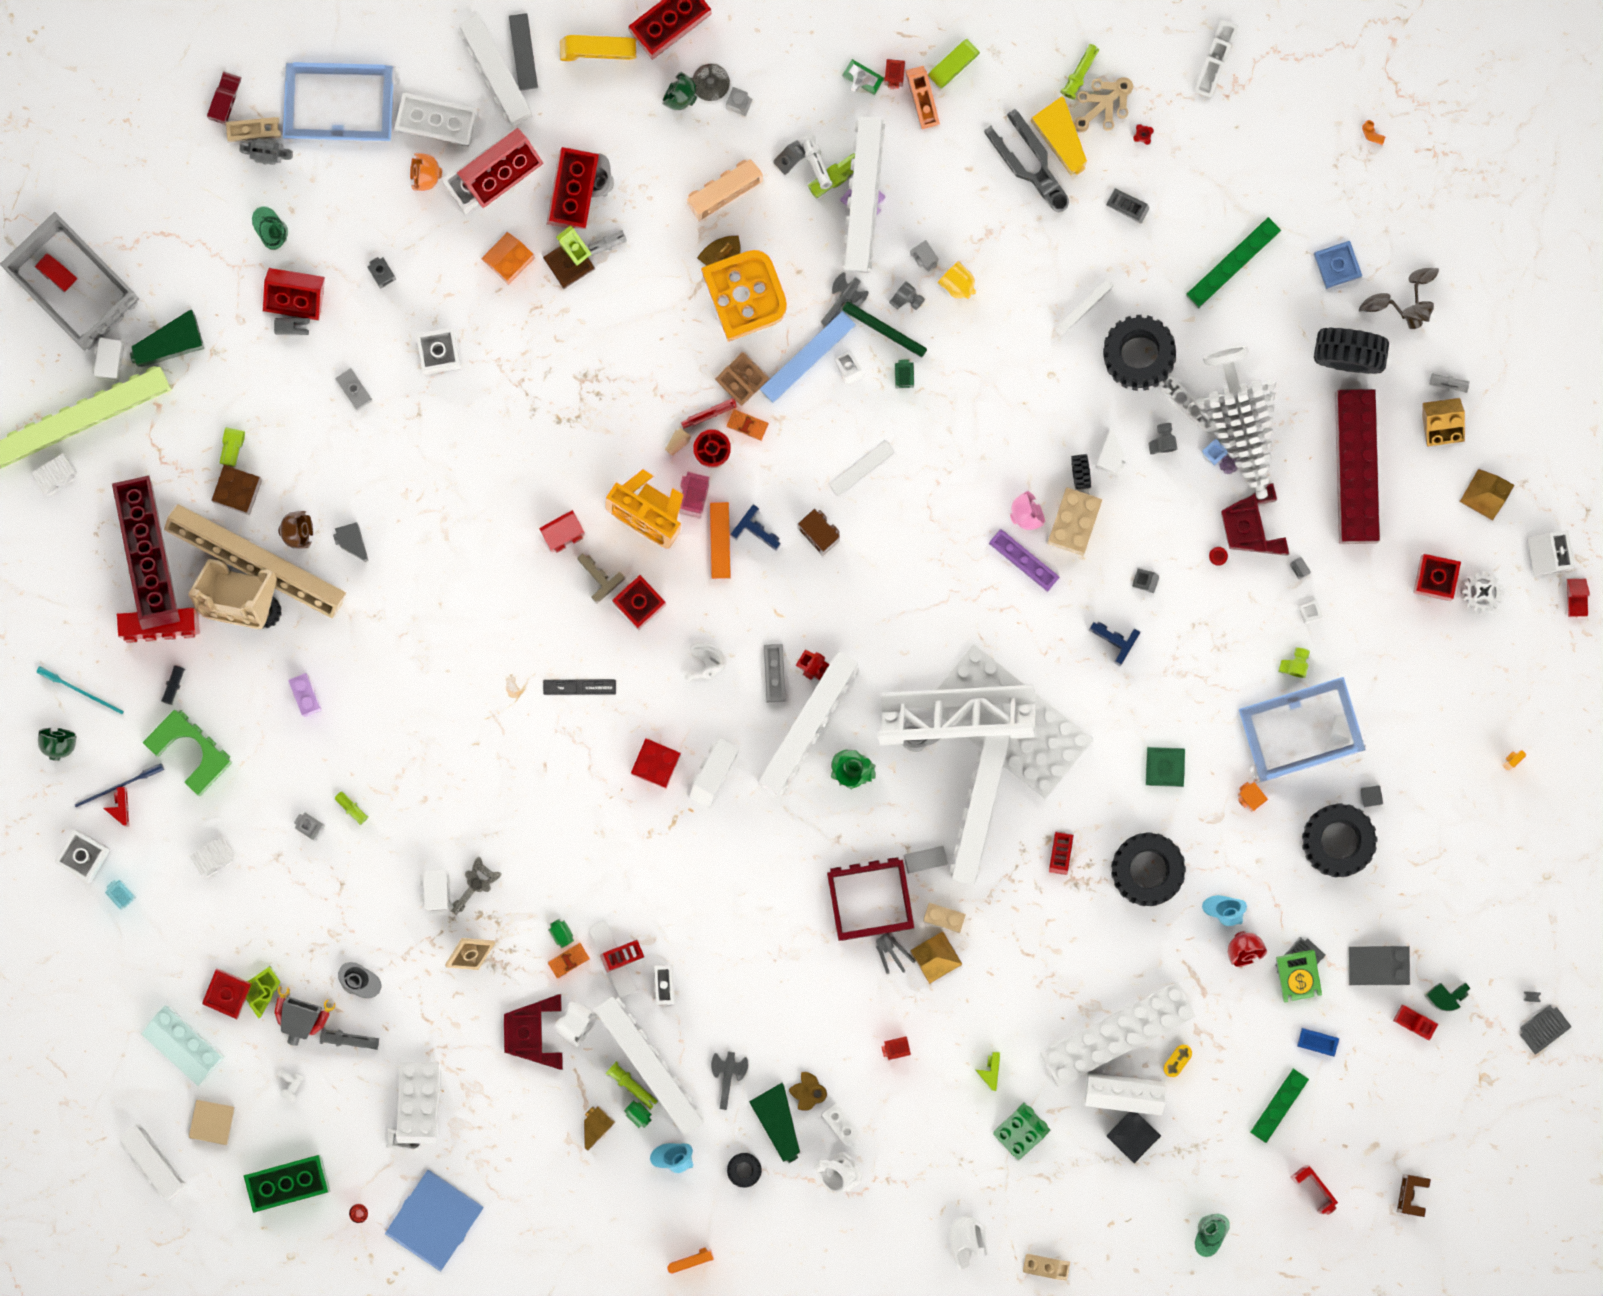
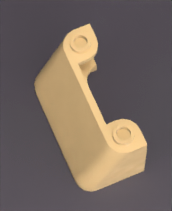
(233, 595)

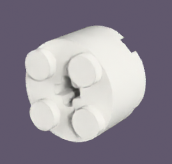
(576, 1023)

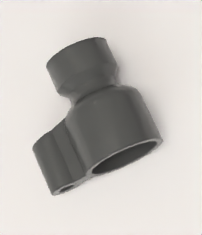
(906, 294)
(1166, 441)

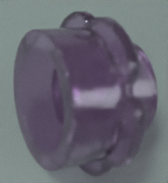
(1223, 465)

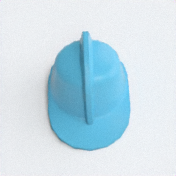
(1226, 909)
(673, 1156)

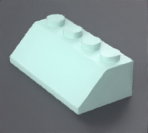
(182, 1045)

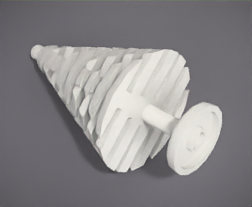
(1242, 418)

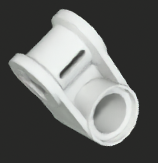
(393, 1143)

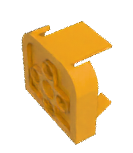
(754, 269)
(649, 511)

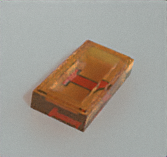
(747, 425)
(568, 960)

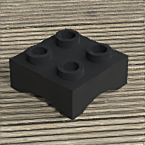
(1133, 1136)

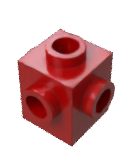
(815, 667)

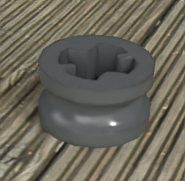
(1532, 997)

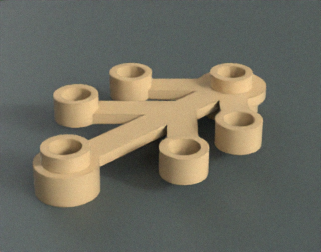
(1105, 102)

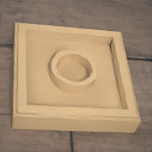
(211, 1122)

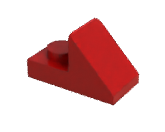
(1577, 597)
(121, 812)

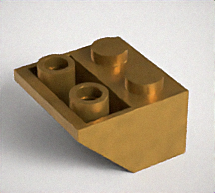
(1443, 421)

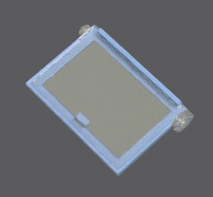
(338, 101)
(1302, 730)

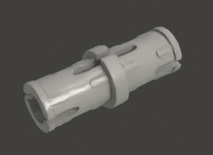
(607, 243)
(1449, 383)

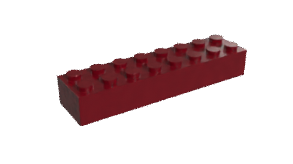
(1357, 466)
(145, 552)

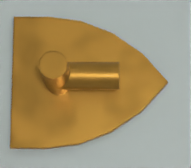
(720, 250)

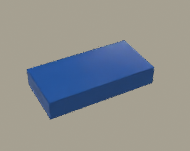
(1318, 1042)

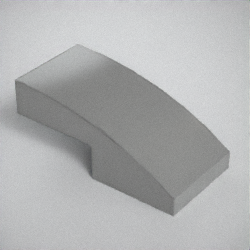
(925, 859)

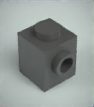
(381, 272)

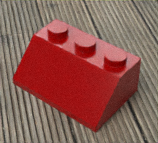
(293, 293)

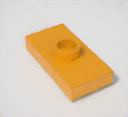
(1514, 759)

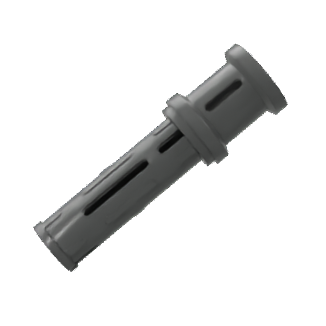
(340, 1038)

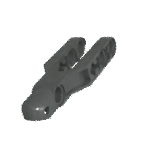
(1042, 180)

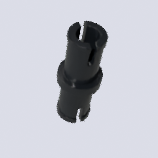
(173, 685)

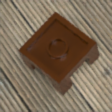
(1407, 1195)

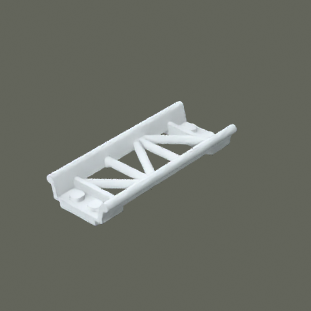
(1018, 725)

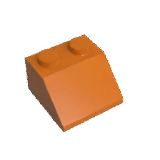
(508, 257)

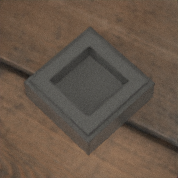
(1371, 796)

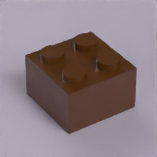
(236, 490)
(819, 532)

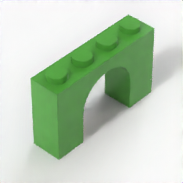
(213, 761)

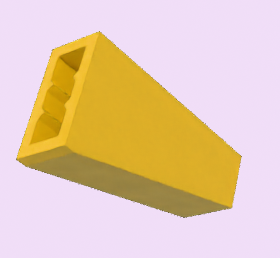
(1059, 133)

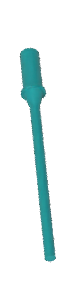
(55, 678)

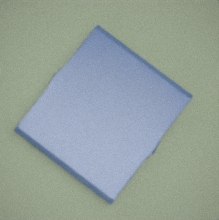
(434, 1220)

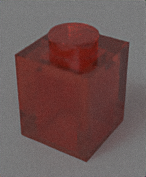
(894, 73)
(896, 1048)

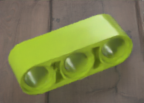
(953, 63)

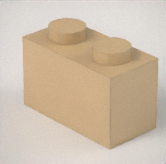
(944, 917)

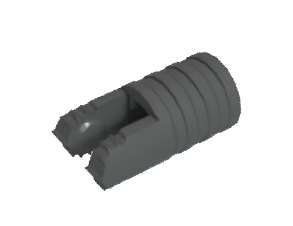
(286, 326)

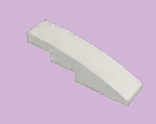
(1216, 58)

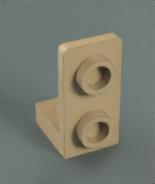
(1046, 1267)

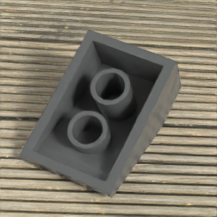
(1379, 965)

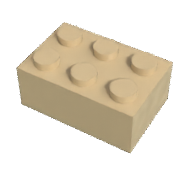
(1074, 521)

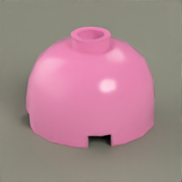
(1026, 512)

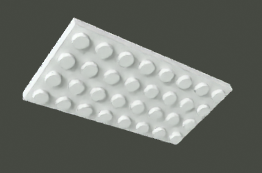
(1035, 760)

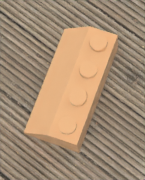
(725, 189)

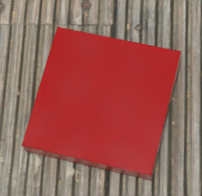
(226, 993)

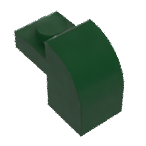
(1443, 1000)

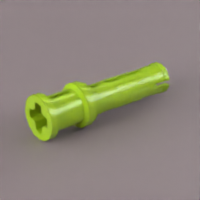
(1076, 79)
(624, 1079)

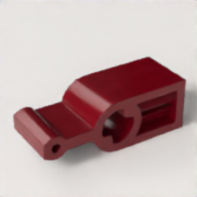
(224, 98)

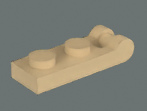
(252, 129)

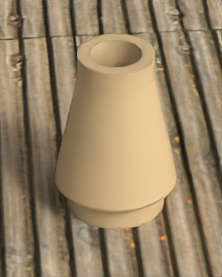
(678, 441)

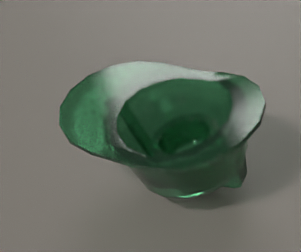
(269, 227)
(1211, 1233)

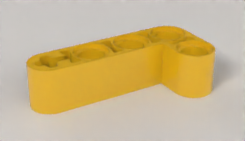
(597, 47)

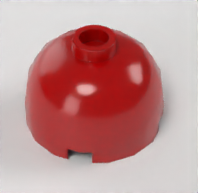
(712, 448)
(1245, 948)

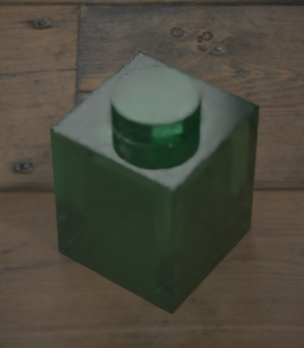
(904, 374)

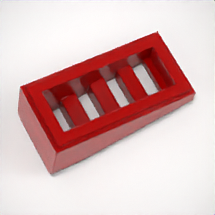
(1056, 868)
(607, 964)

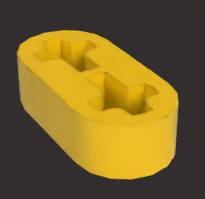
(1181, 1064)

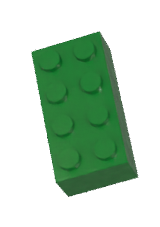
(286, 1183)

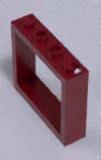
(857, 869)

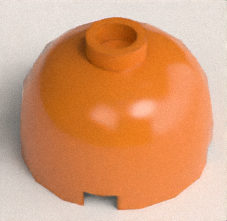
(424, 171)

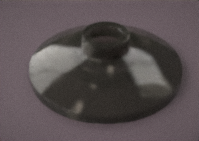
(713, 91)

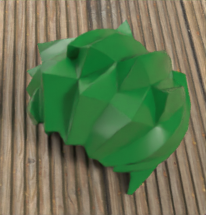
(852, 768)

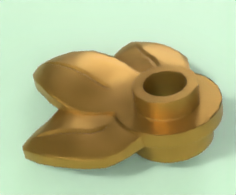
(805, 1091)

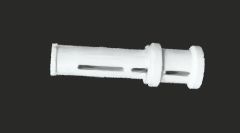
(813, 154)

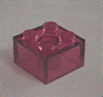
(694, 494)

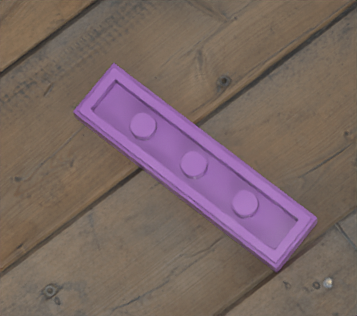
(1024, 560)

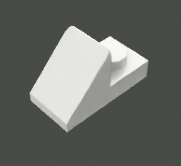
(849, 367)

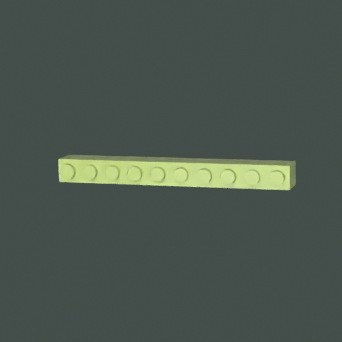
(83, 415)

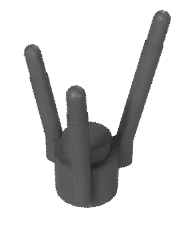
(885, 944)

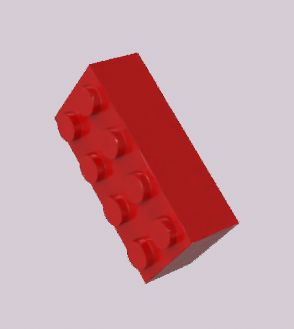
(667, 24)
(131, 630)

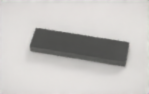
(523, 51)

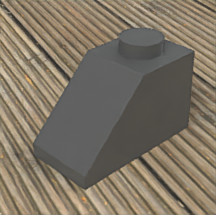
(351, 540)

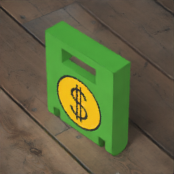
(1299, 980)

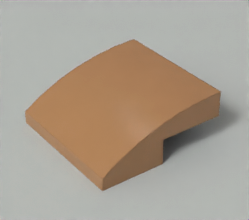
(742, 378)

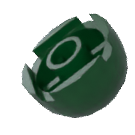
(680, 93)
(56, 743)

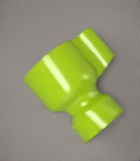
(1297, 667)

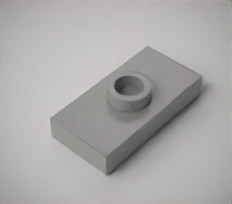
(353, 389)

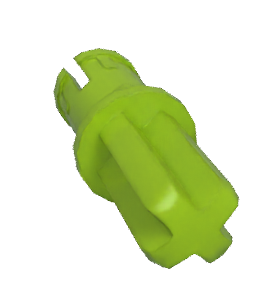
(351, 807)

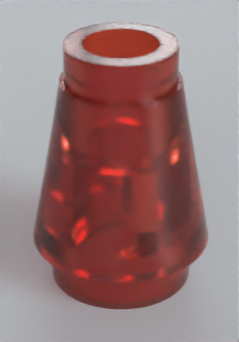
(353, 1213)

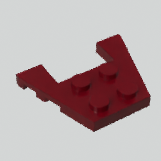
(1245, 527)
(524, 1032)

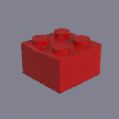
(1437, 577)
(639, 602)
(655, 763)

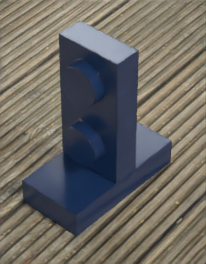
(756, 529)
(1115, 639)

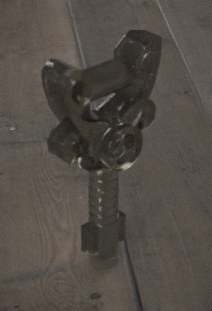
(475, 883)

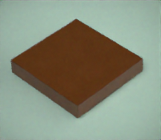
(565, 269)

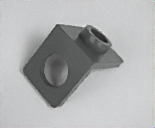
(789, 157)

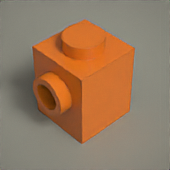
(1251, 796)

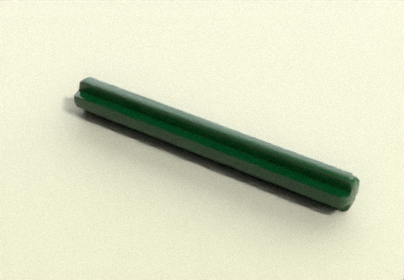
(884, 329)

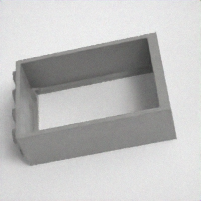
(32, 244)

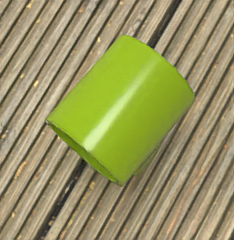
(232, 442)

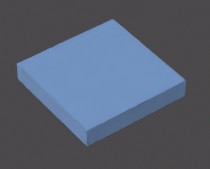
(1337, 264)

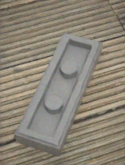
(774, 673)

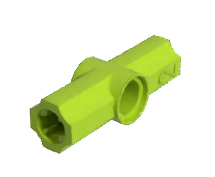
(838, 175)

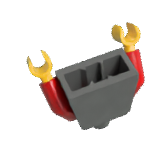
(299, 1017)

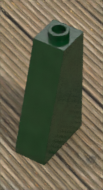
(169, 341)
(775, 1116)

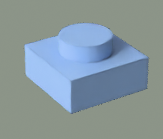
(1214, 452)

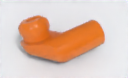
(1370, 133)

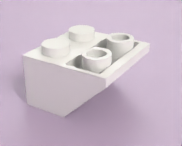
(1551, 553)

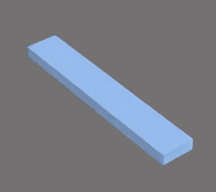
(807, 357)

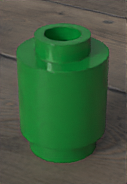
(561, 933)
(638, 1114)

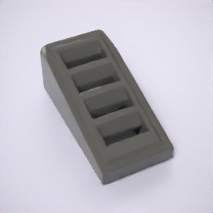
(1138, 203)

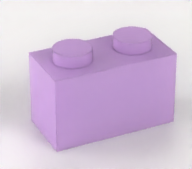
(305, 695)

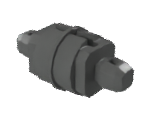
(265, 157)

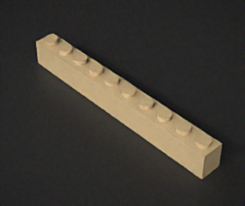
(252, 558)

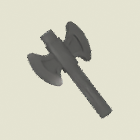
(848, 291)
(728, 1067)

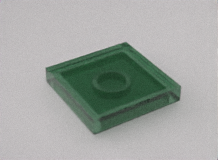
(1165, 767)

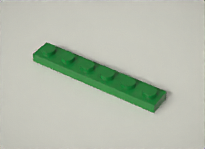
(1233, 262)

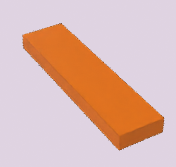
(720, 540)

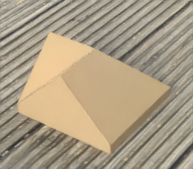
(470, 953)

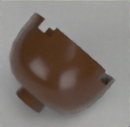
(296, 530)

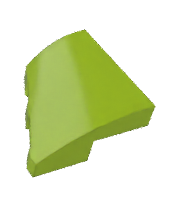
(262, 990)

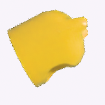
(958, 281)

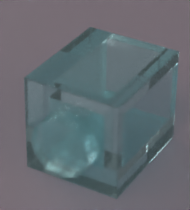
(120, 894)

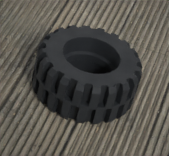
(1136, 328)
(1351, 350)
(1361, 825)
(1174, 869)

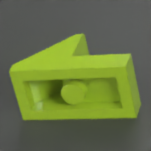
(573, 245)
(991, 1077)

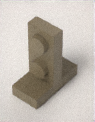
(600, 576)

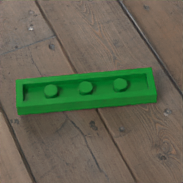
(1279, 1105)

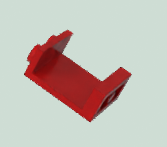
(1307, 1171)

